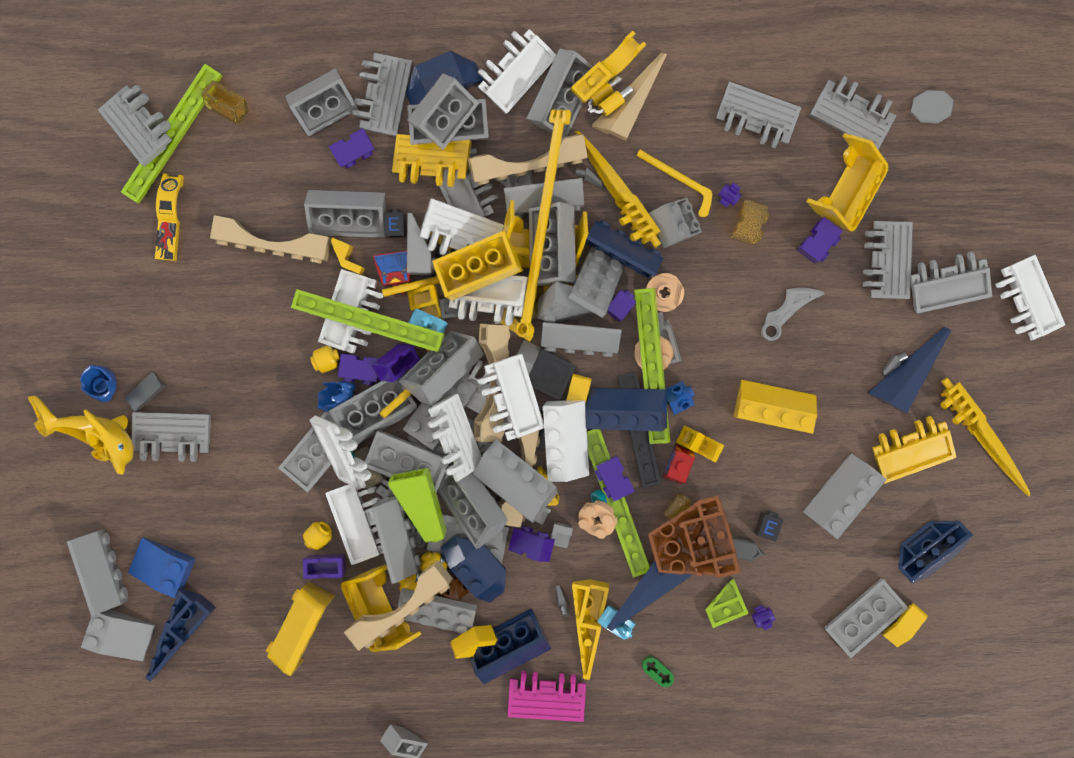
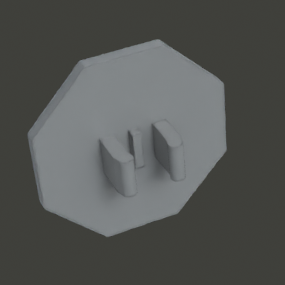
(932, 106)

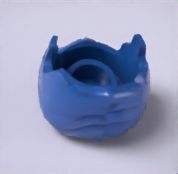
(98, 383)
(334, 394)

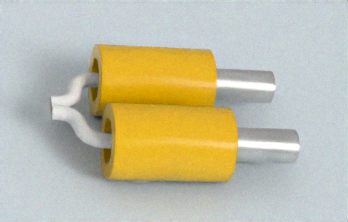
(610, 103)

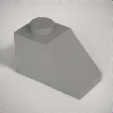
(530, 354)
(403, 742)

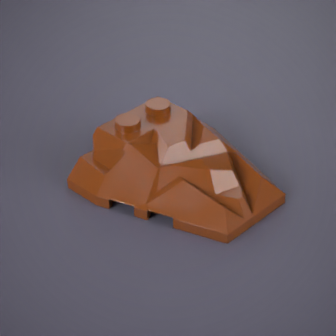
(696, 542)

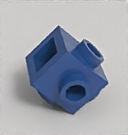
(679, 397)

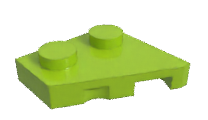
(726, 605)

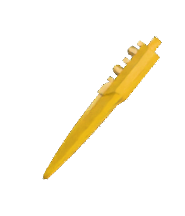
(624, 199)
(978, 426)

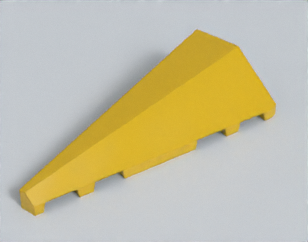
(589, 604)

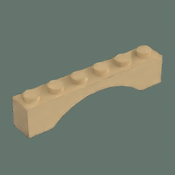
(487, 167)
(311, 246)
(494, 342)
(528, 447)
(368, 627)

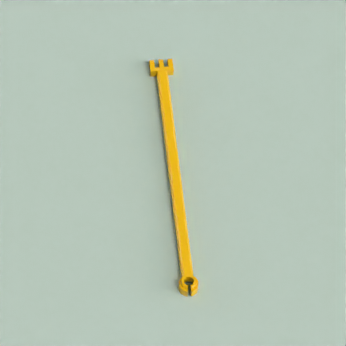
(559, 119)

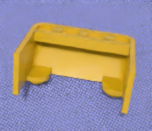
(857, 185)
(520, 237)
(367, 597)
(298, 627)

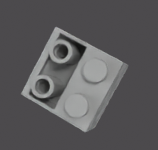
(675, 222)

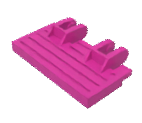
(546, 701)

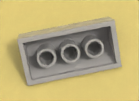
(556, 91)
(473, 128)
(530, 195)
(345, 213)
(559, 244)
(580, 338)
(441, 370)
(362, 412)
(515, 481)
(844, 495)
(472, 507)
(396, 539)
(98, 571)

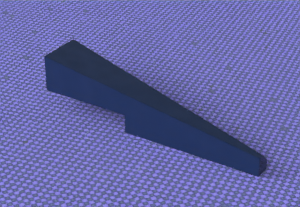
(904, 383)
(647, 591)
(185, 618)

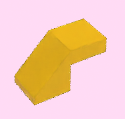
(343, 253)
(578, 388)
(700, 443)
(906, 626)
(467, 643)

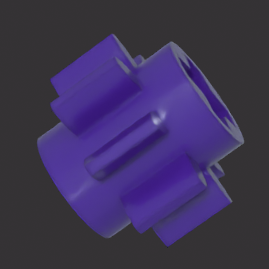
(730, 194)
(763, 617)

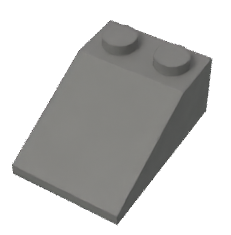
(418, 256)
(556, 306)
(118, 635)

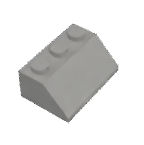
(321, 102)
(443, 111)

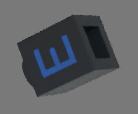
(395, 224)
(769, 525)

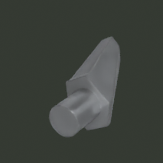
(589, 176)
(893, 363)
(562, 602)

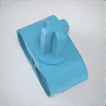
(427, 321)
(624, 630)

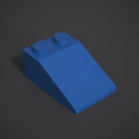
(161, 567)

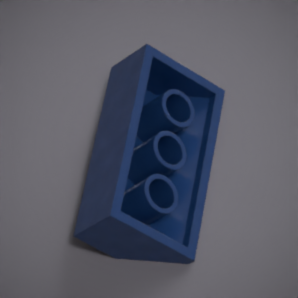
(624, 250)
(627, 409)
(516, 644)

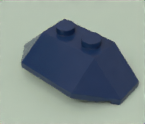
(428, 72)
(931, 548)
(475, 568)

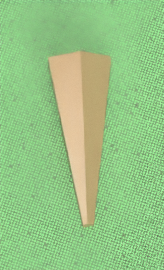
(621, 120)

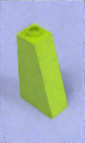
(419, 500)

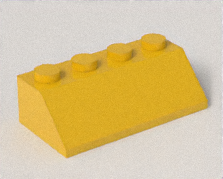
(477, 266)
(776, 406)

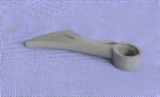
(794, 301)

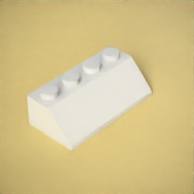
(566, 440)

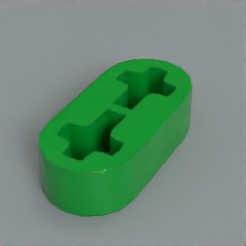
(660, 668)

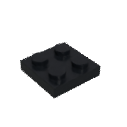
(551, 374)

